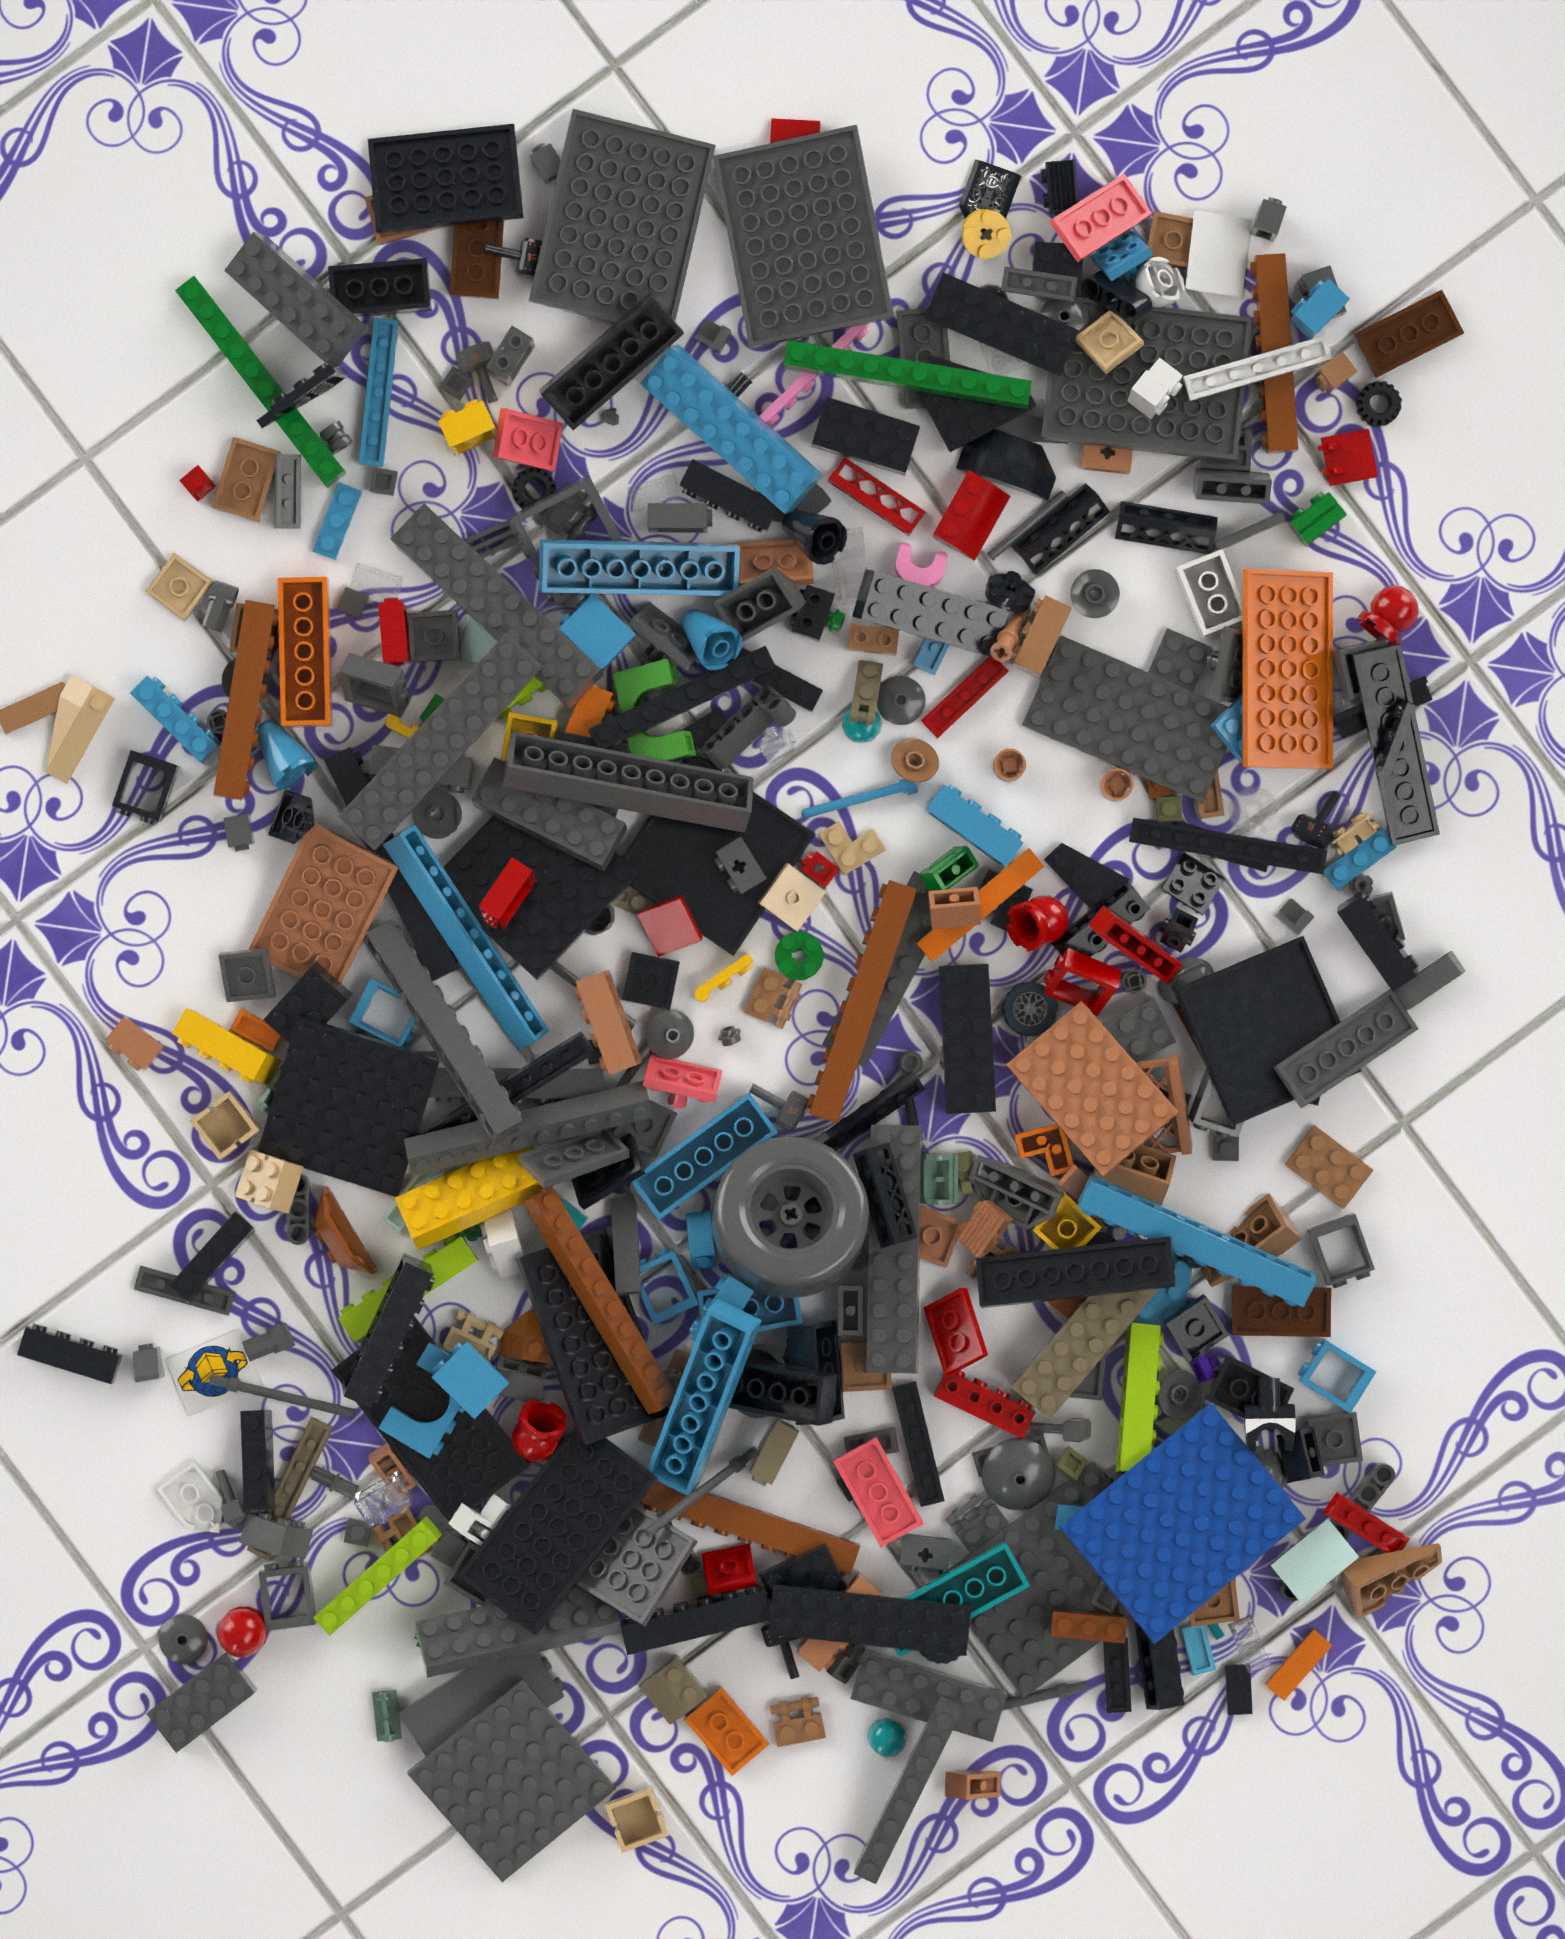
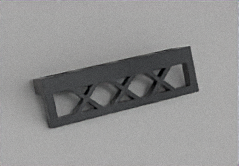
(1167, 523)
(1058, 524)
(1353, 719)
(880, 1196)

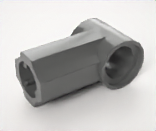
(221, 599)
(272, 1341)

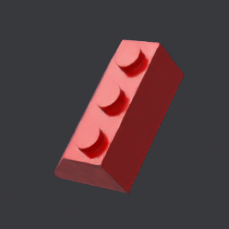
(971, 515)

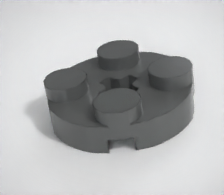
(448, 823)

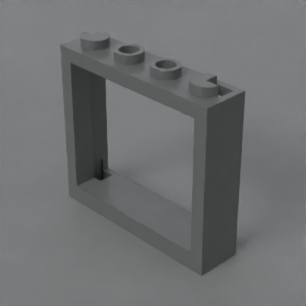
(528, 547)

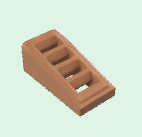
(383, 1451)

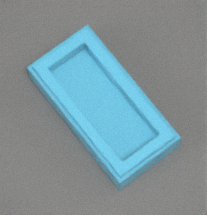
(1198, 1649)

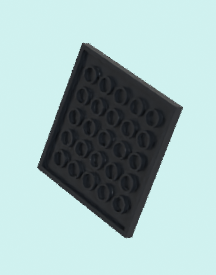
(559, 905)
(348, 1105)

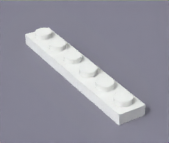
(1257, 368)

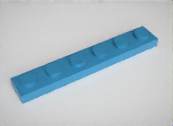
(378, 392)

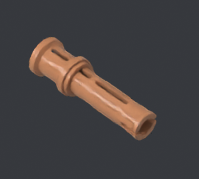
(1008, 638)

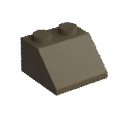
(674, 1690)

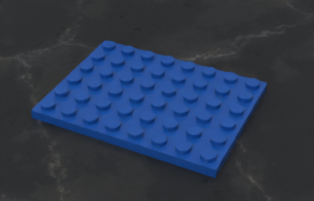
(1182, 1523)

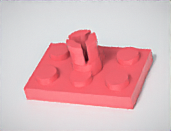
(527, 439)
(682, 1080)

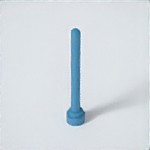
(903, 786)

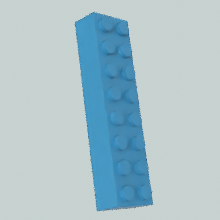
(731, 428)
(638, 567)
(703, 1396)

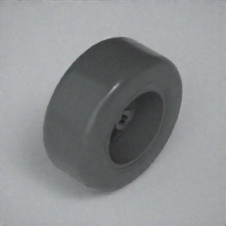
(819, 1175)

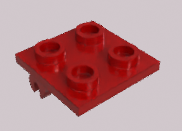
(1348, 457)

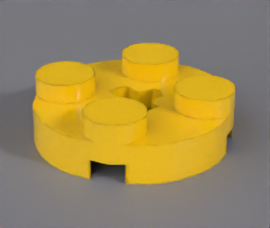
(972, 231)

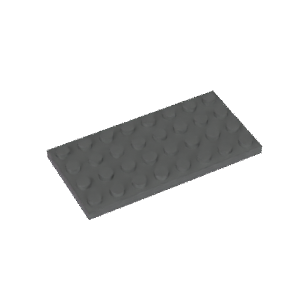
(1128, 719)

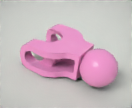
(927, 576)

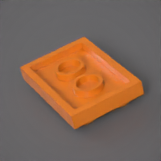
(726, 1731)

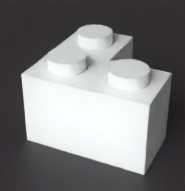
(1154, 388)
(503, 1243)
(479, 1526)

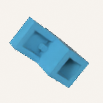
(701, 1240)

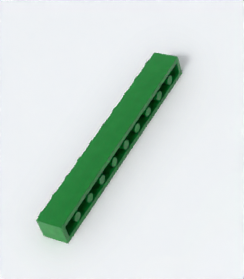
(907, 374)
(259, 379)

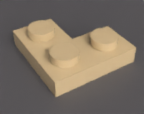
(850, 854)

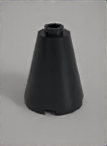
(815, 535)

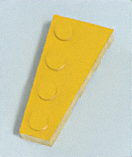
(226, 1047)

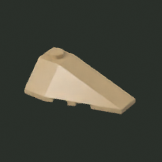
(76, 722)

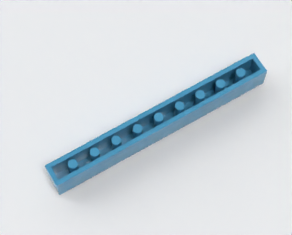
(466, 937)
(1197, 1241)

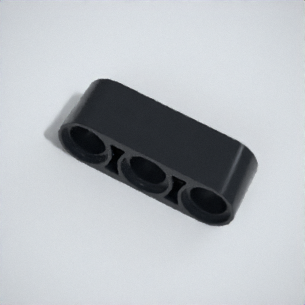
(1117, 296)

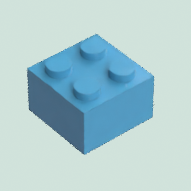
(1316, 312)

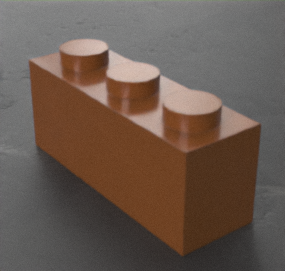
(1088, 1626)

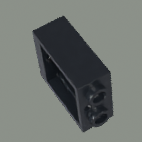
(155, 763)

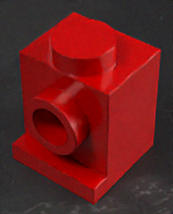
(197, 483)
(826, 875)

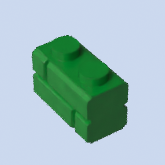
(1317, 518)
(949, 869)

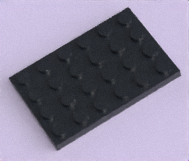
(445, 178)

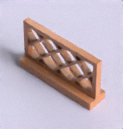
(1177, 1098)

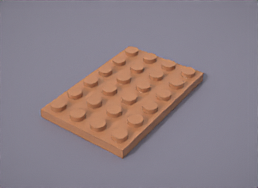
(324, 904)
(1092, 1089)

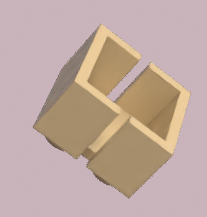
(225, 1125)
(269, 1181)
(637, 1819)

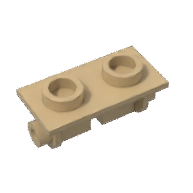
(1345, 837)

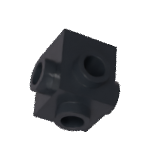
(1178, 935)

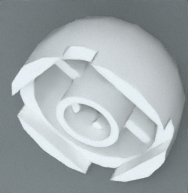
(1160, 282)

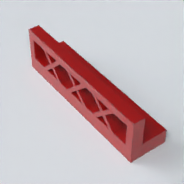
(872, 504)

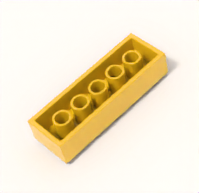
(466, 1197)

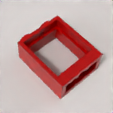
(394, 632)
(507, 894)
(1088, 968)

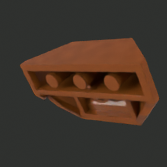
(340, 1236)
(524, 1340)

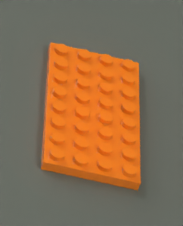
(1287, 669)

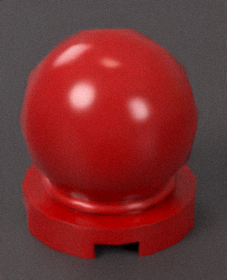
(1390, 613)
(1037, 922)
(538, 1430)
(242, 1631)

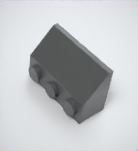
(760, 603)

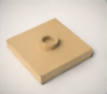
(1109, 341)
(179, 586)
(791, 897)

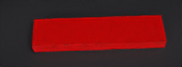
(964, 696)
(1365, 1524)

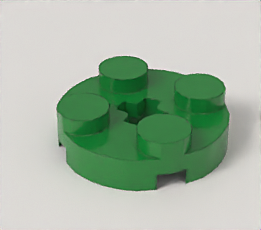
(809, 946)

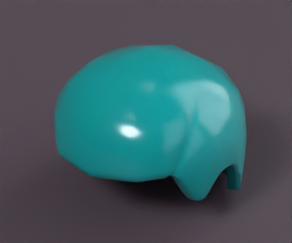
(859, 731)
(887, 1737)

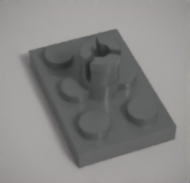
(665, 636)
(1228, 666)

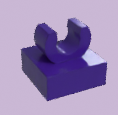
(1204, 1367)

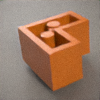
(1046, 1140)

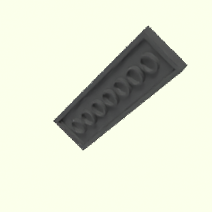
(903, 968)

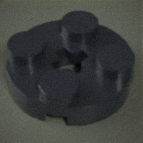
(1009, 591)

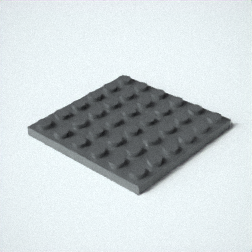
(511, 1780)

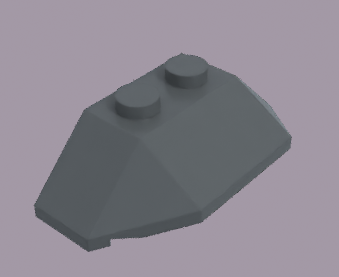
(1015, 1191)

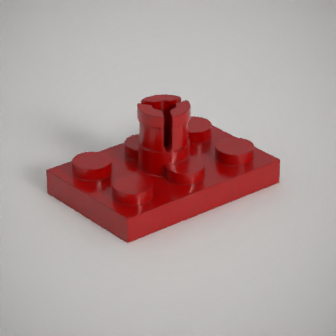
(955, 1331)

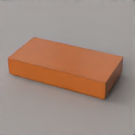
(255, 1030)

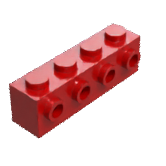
(984, 1403)

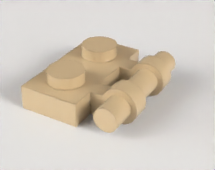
(461, 1335)

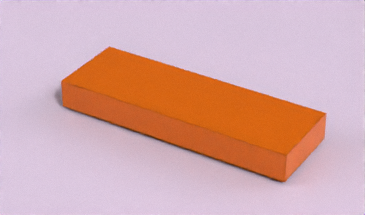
(1298, 1664)

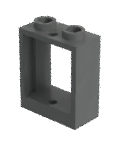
(508, 363)
(679, 518)
(357, 691)
(1198, 1107)
(1334, 1225)
(288, 1621)

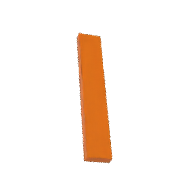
(990, 897)

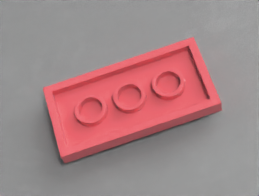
(1100, 217)
(878, 1491)

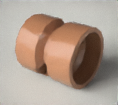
(1009, 765)
(1116, 785)

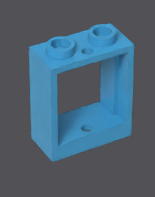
(362, 1007)
(676, 1308)
(1357, 1389)

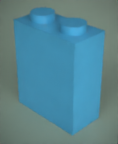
(596, 631)
(469, 1378)

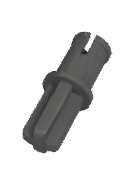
(334, 1482)

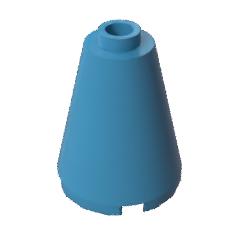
(711, 639)
(283, 755)

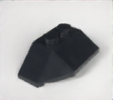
(1010, 463)

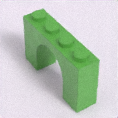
(632, 688)

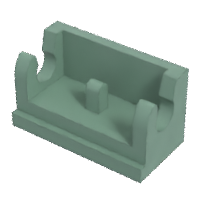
(940, 1179)

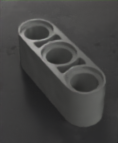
(1430, 980)
(300, 1221)

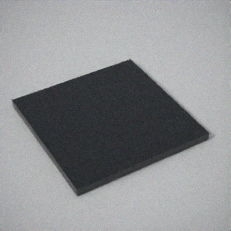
(679, 861)
(1254, 1020)

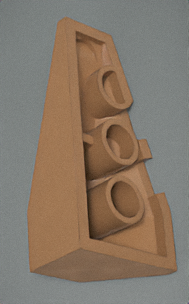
(1264, 1228)
(1379, 1576)

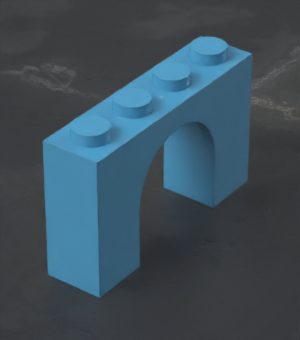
(423, 1435)

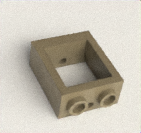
(773, 1452)

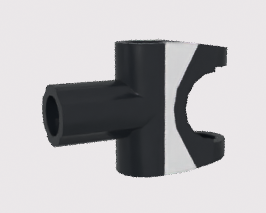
(1269, 1414)

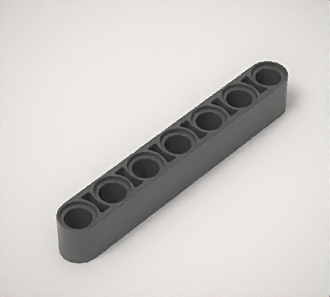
(1379, 1488)

